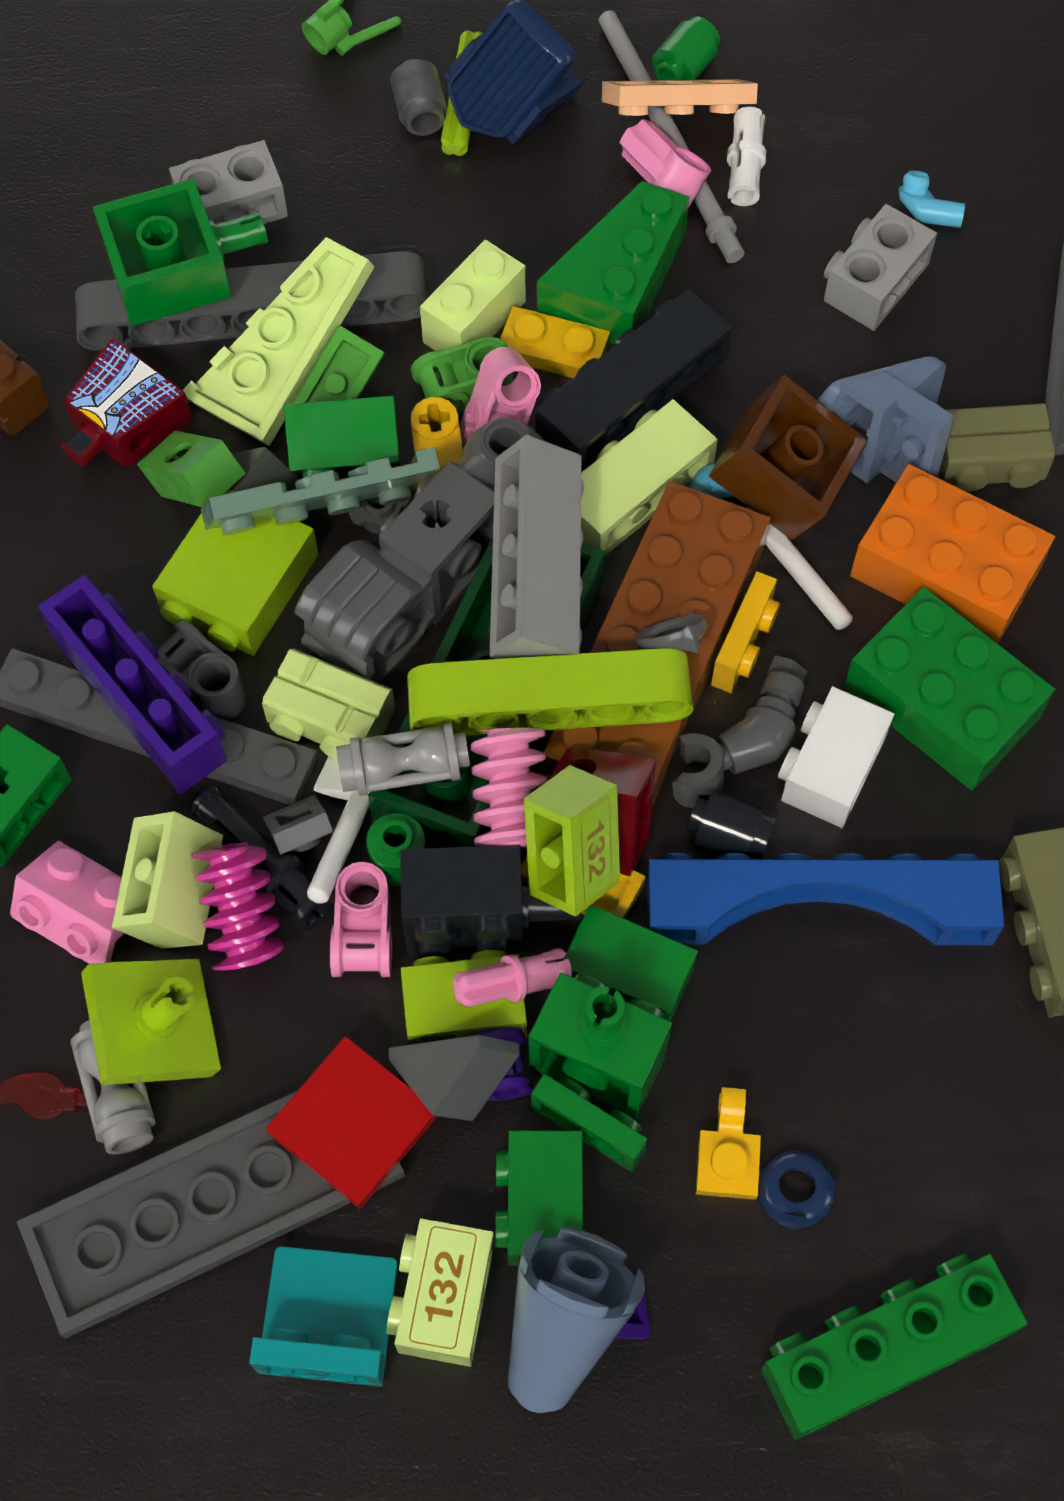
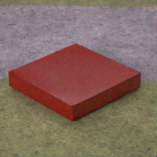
(351, 1122)

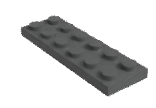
(172, 1219)

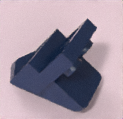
(512, 75)

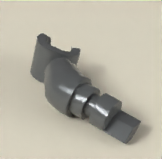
(750, 742)

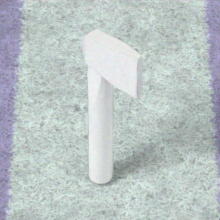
(808, 579)
(344, 834)

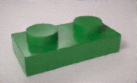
(569, 1107)

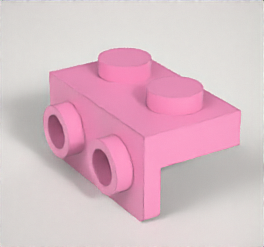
(69, 902)

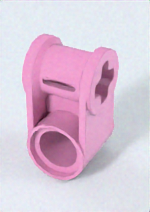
(495, 401)
(361, 932)

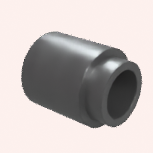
(418, 96)

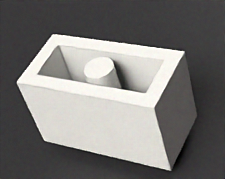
(835, 757)

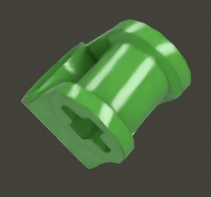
(456, 372)

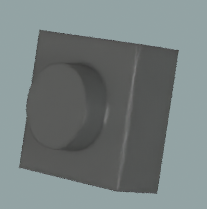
(298, 826)

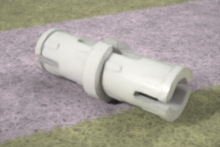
(746, 156)

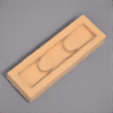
(679, 95)

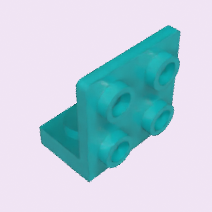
(326, 1317)

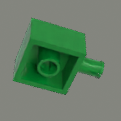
(169, 251)
(599, 1042)

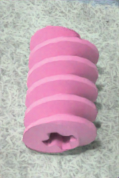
(508, 783)

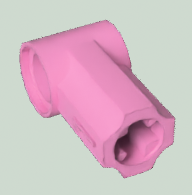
(662, 160)

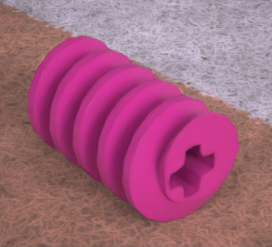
(239, 905)

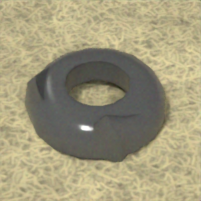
(677, 633)

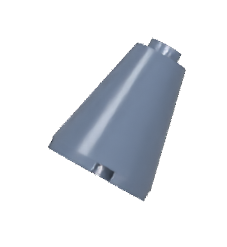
(566, 1314)

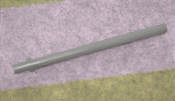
(719, 227)

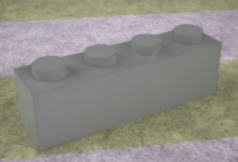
(536, 551)

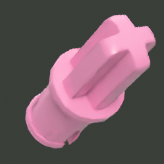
(510, 978)

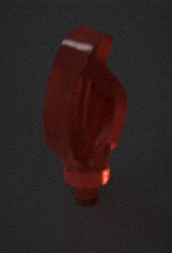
(41, 1095)

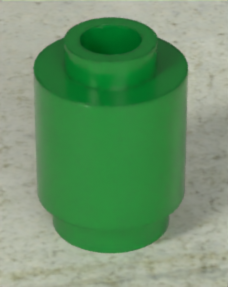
(687, 50)
(386, 839)

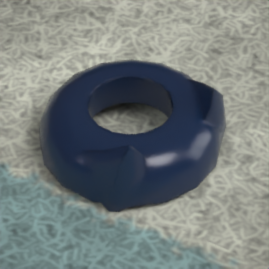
(794, 1214)

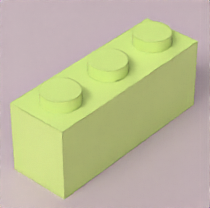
(633, 473)

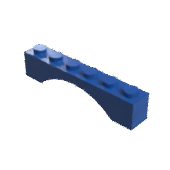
(940, 899)

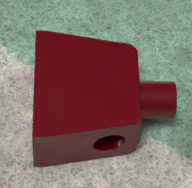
(634, 795)

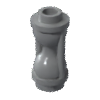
(375, 763)
(121, 1113)

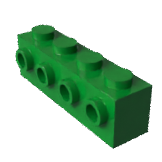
(891, 1345)

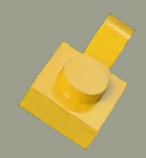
(729, 1158)

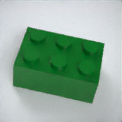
(948, 687)

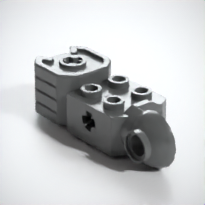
(378, 603)

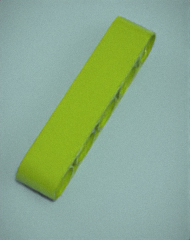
(552, 691)

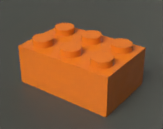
(955, 548)

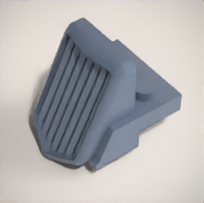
(896, 415)

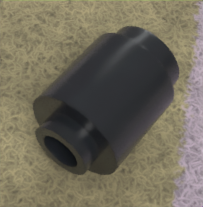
(730, 825)

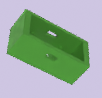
(191, 468)

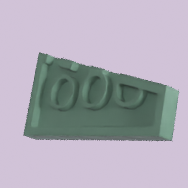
(377, 479)

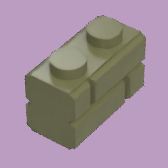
(998, 447)

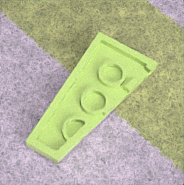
(282, 343)

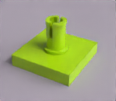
(150, 1021)

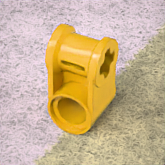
(441, 415)

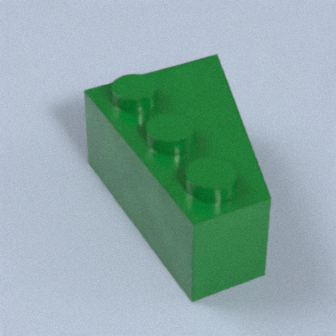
(618, 264)

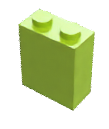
(235, 582)

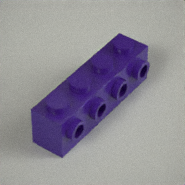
(134, 684)

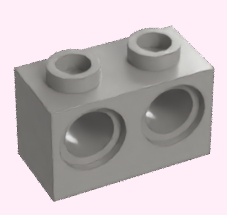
(236, 183)
(886, 257)

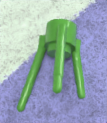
(330, 28)

